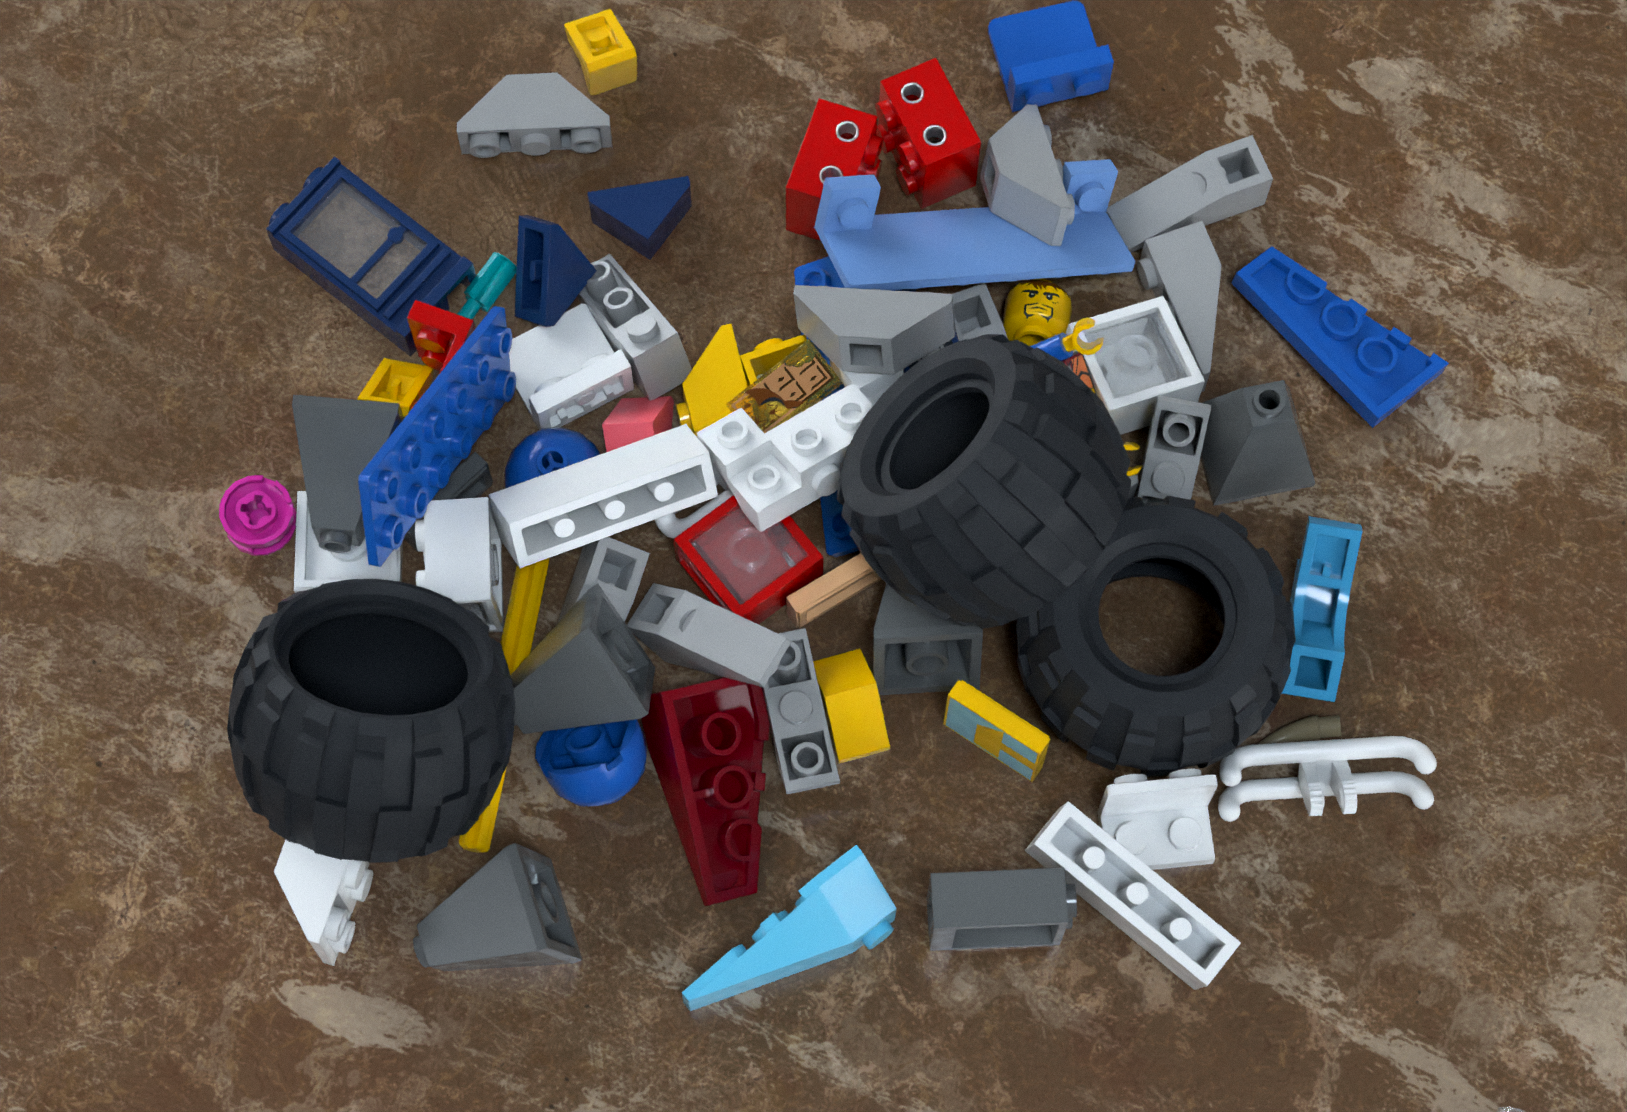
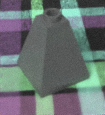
(1254, 444)
(335, 446)
(922, 651)
(583, 671)
(501, 918)

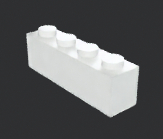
(603, 495)
(1133, 897)

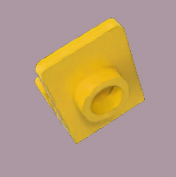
(767, 356)

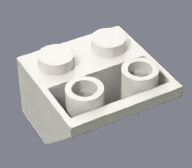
(323, 896)

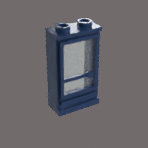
(366, 251)

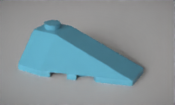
(831, 920)

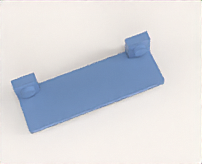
(967, 243)

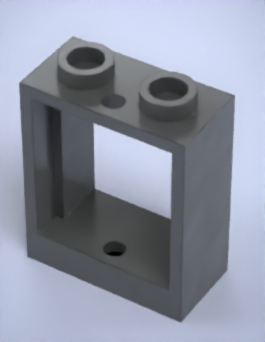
(999, 908)

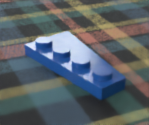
(1351, 351)

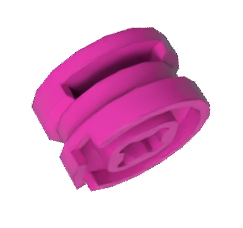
(257, 515)

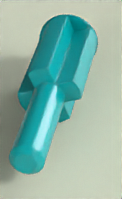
(487, 285)

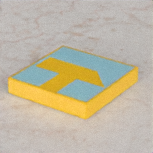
(996, 730)

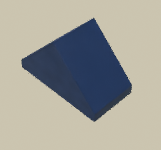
(642, 212)
(548, 271)

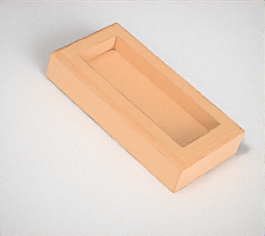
(830, 590)

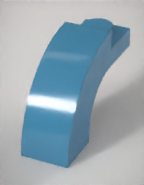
(1320, 607)

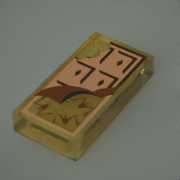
(787, 388)

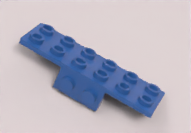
(436, 436)

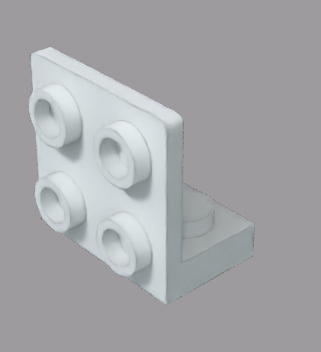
(567, 369)
(1161, 819)

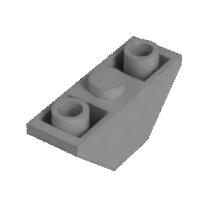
(532, 118)
(1026, 180)
(874, 326)
(1173, 449)
(799, 720)

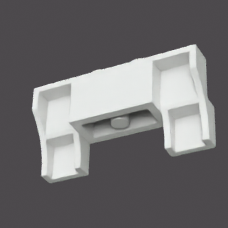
(796, 460)

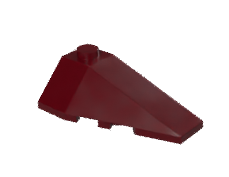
(710, 767)

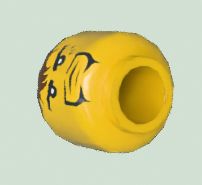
(1036, 311)

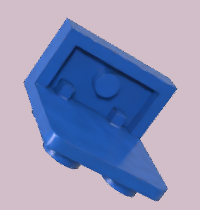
(1049, 55)

